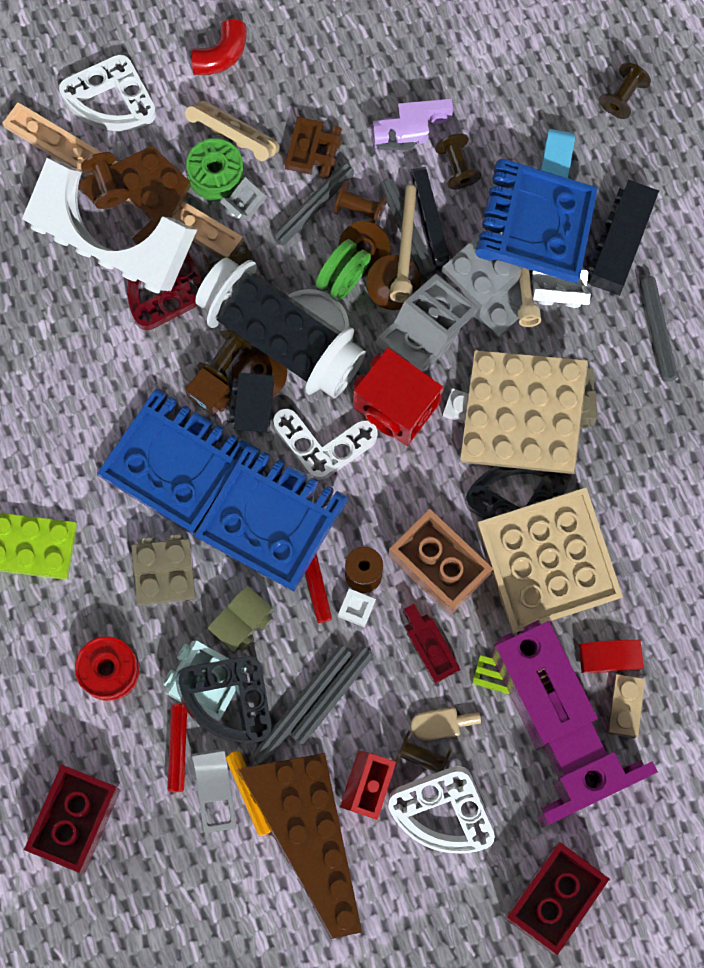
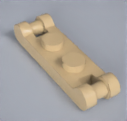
(231, 127)

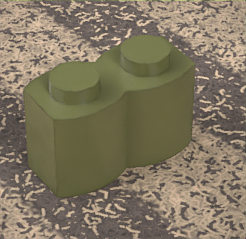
(241, 620)

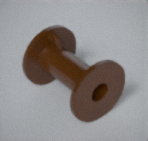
(99, 165)
(359, 204)
(366, 559)

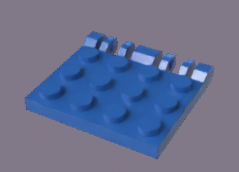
(540, 220)
(170, 464)
(268, 521)

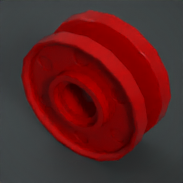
(94, 656)

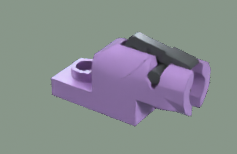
(411, 124)

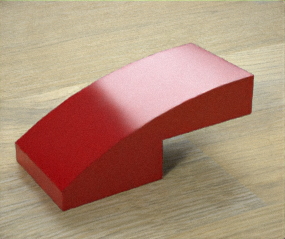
(611, 656)

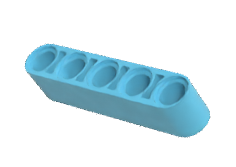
(558, 152)

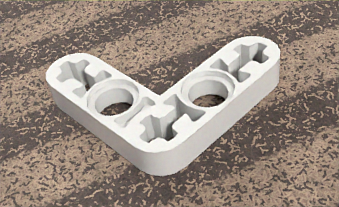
(326, 453)

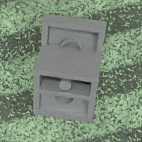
(488, 285)
(427, 323)

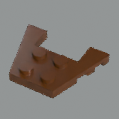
(152, 185)

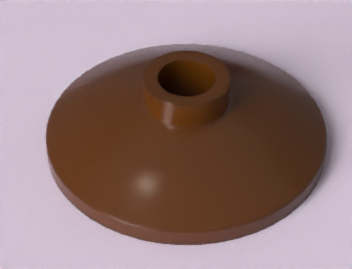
(369, 232)
(379, 281)
(248, 362)

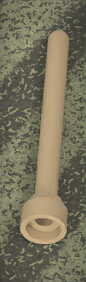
(402, 287)
(529, 313)

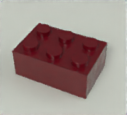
(72, 819)
(556, 898)

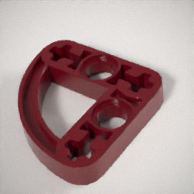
(179, 292)

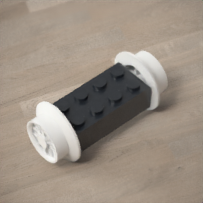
(280, 327)

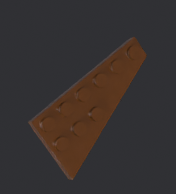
(305, 823)

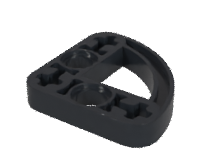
(497, 473)
(233, 678)

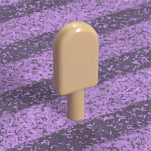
(441, 724)

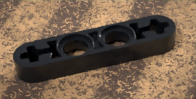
(430, 216)

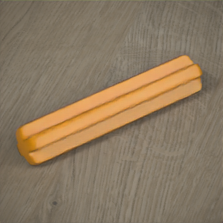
(235, 762)

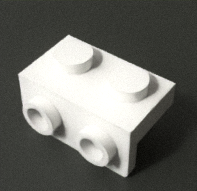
(550, 289)

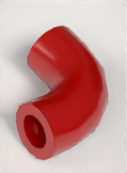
(225, 53)

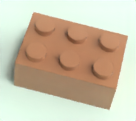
(440, 562)

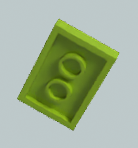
(36, 546)

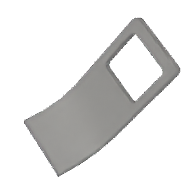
(213, 785)

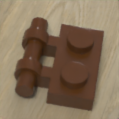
(304, 147)

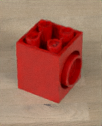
(396, 396)

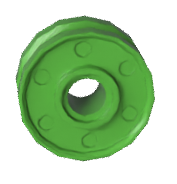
(212, 154)
(343, 270)

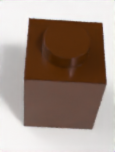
(208, 392)

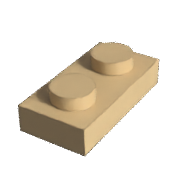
(626, 706)

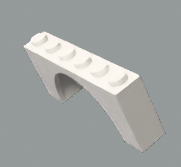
(56, 211)

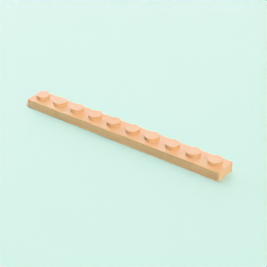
(74, 151)

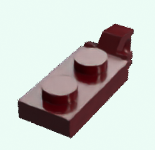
(430, 645)

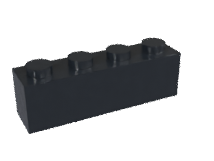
(623, 238)

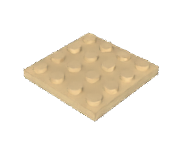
(524, 411)
(549, 559)

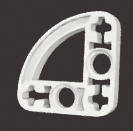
(121, 81)
(457, 796)

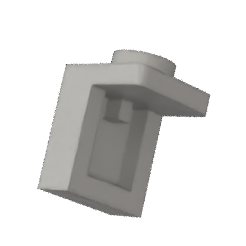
(244, 200)

